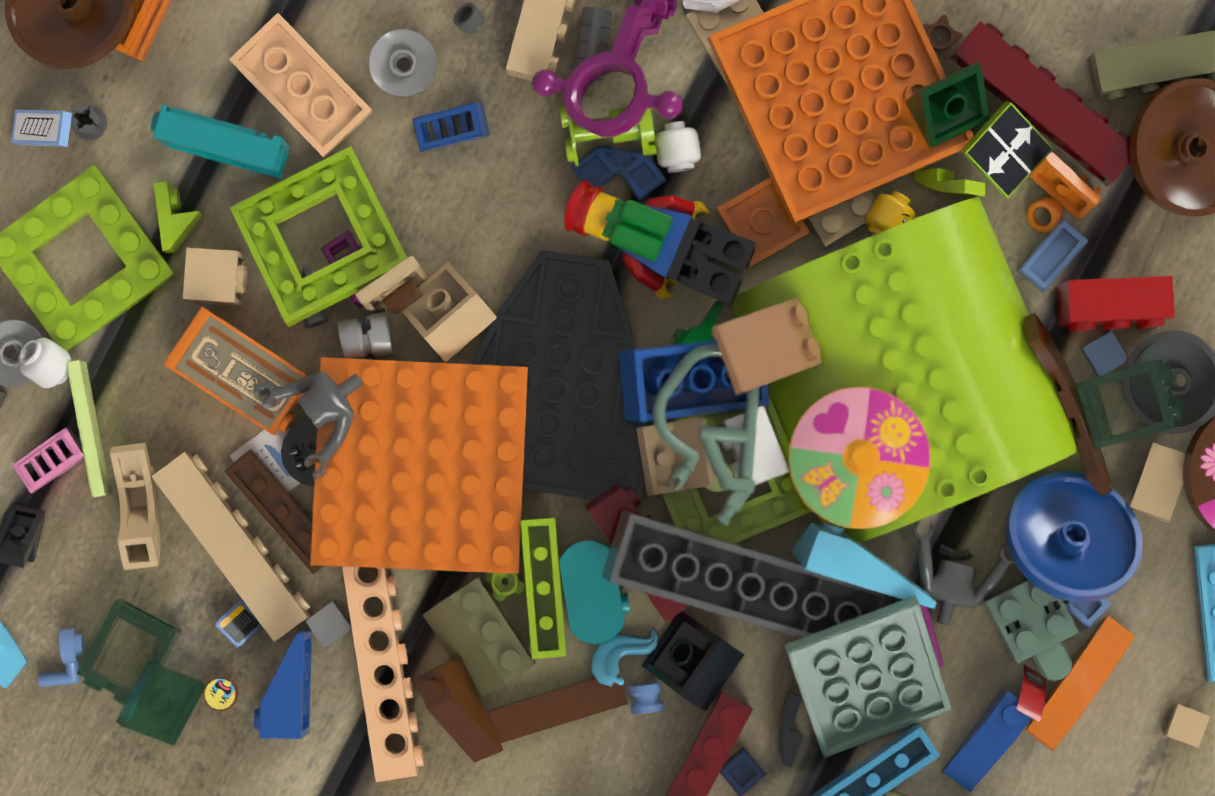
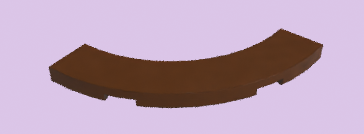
(1056, 368)

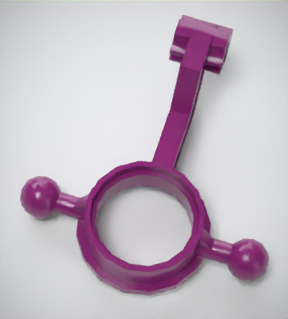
(638, 21)

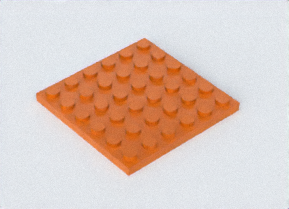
(830, 96)
(424, 468)

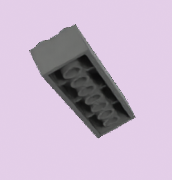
(731, 578)

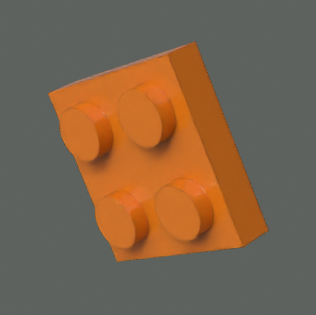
(763, 219)

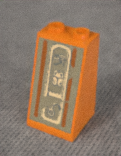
(231, 367)

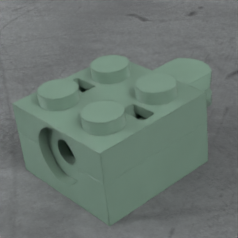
(1035, 626)

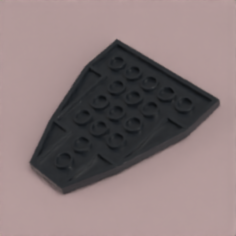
(569, 331)

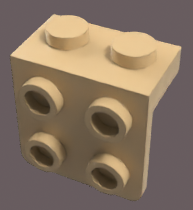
(661, 460)

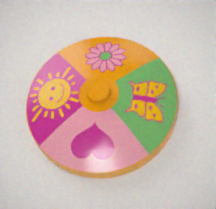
(859, 457)

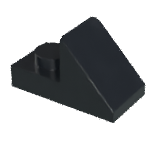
(20, 535)

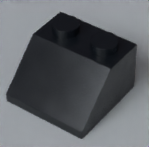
(692, 660)

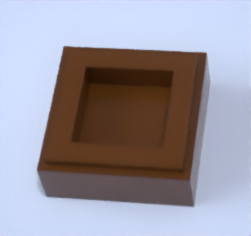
(402, 297)

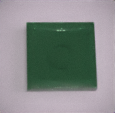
(161, 703)

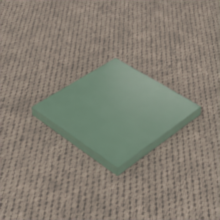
(868, 676)

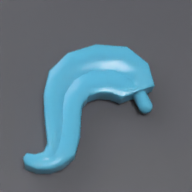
(608, 654)

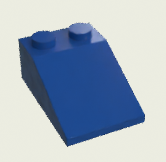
(286, 704)

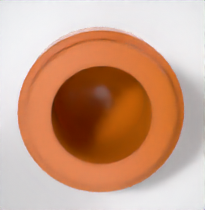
(1050, 204)

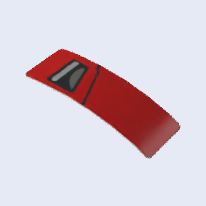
(1032, 694)

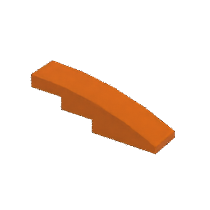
(1075, 692)

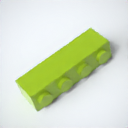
(543, 588)

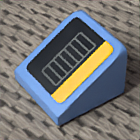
(238, 624)

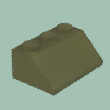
(479, 632)

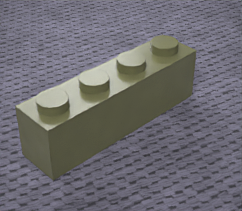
(1152, 65)

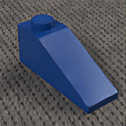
(987, 740)

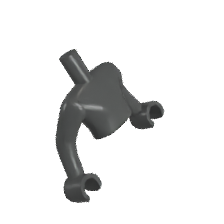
(322, 404)
(953, 581)

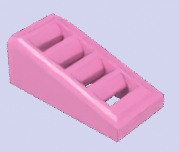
(72, 443)

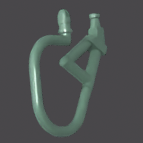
(708, 435)

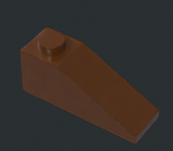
(458, 708)

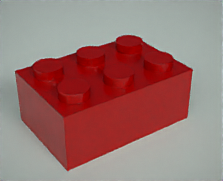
(1115, 303)

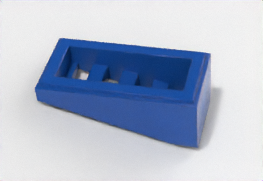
(479, 121)

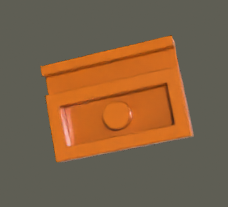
(144, 28)

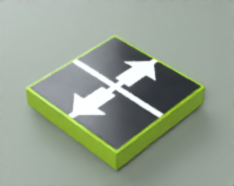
(1007, 149)

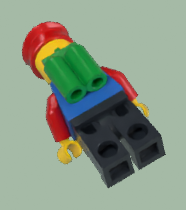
(663, 241)

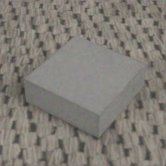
(329, 624)

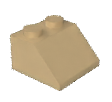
(448, 312)

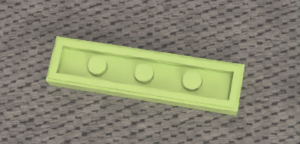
(88, 428)

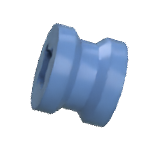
(646, 698)

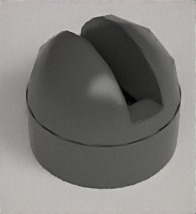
(468, 18)

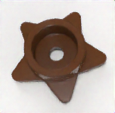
(949, 36)

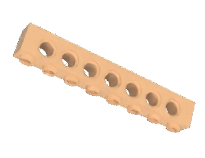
(386, 762)

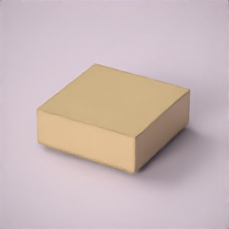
(1187, 725)

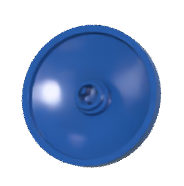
(1073, 537)

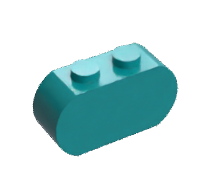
(591, 601)

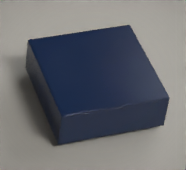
(742, 772)

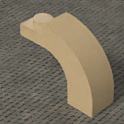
(139, 507)

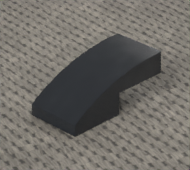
(789, 738)

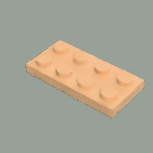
(301, 85)

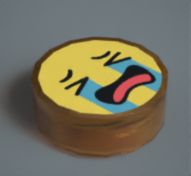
(220, 693)

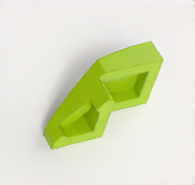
(944, 181)

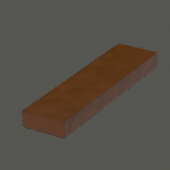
(274, 504)
(555, 708)

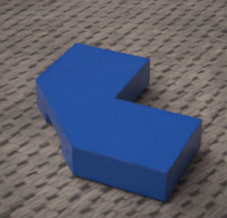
(606, 163)

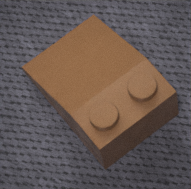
(767, 345)

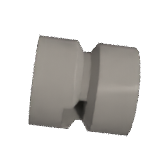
(366, 336)

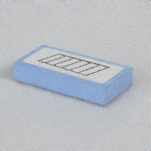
(41, 128)

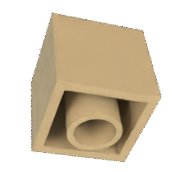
(214, 277)

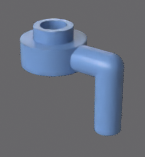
(70, 648)

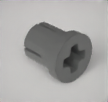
(86, 131)

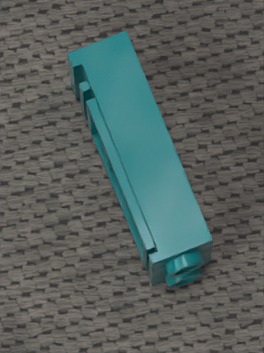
(220, 141)

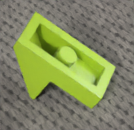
(173, 227)

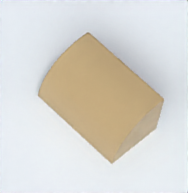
(1159, 483)

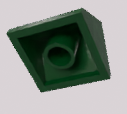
(950, 105)

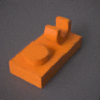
(1066, 186)

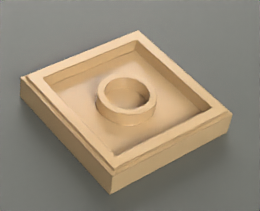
(373, 294)

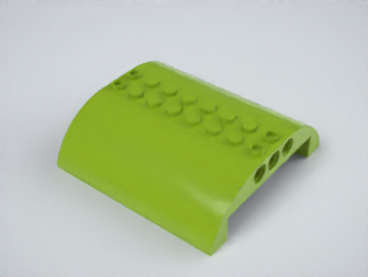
(942, 330)

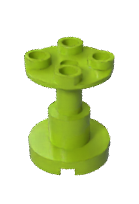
(642, 131)

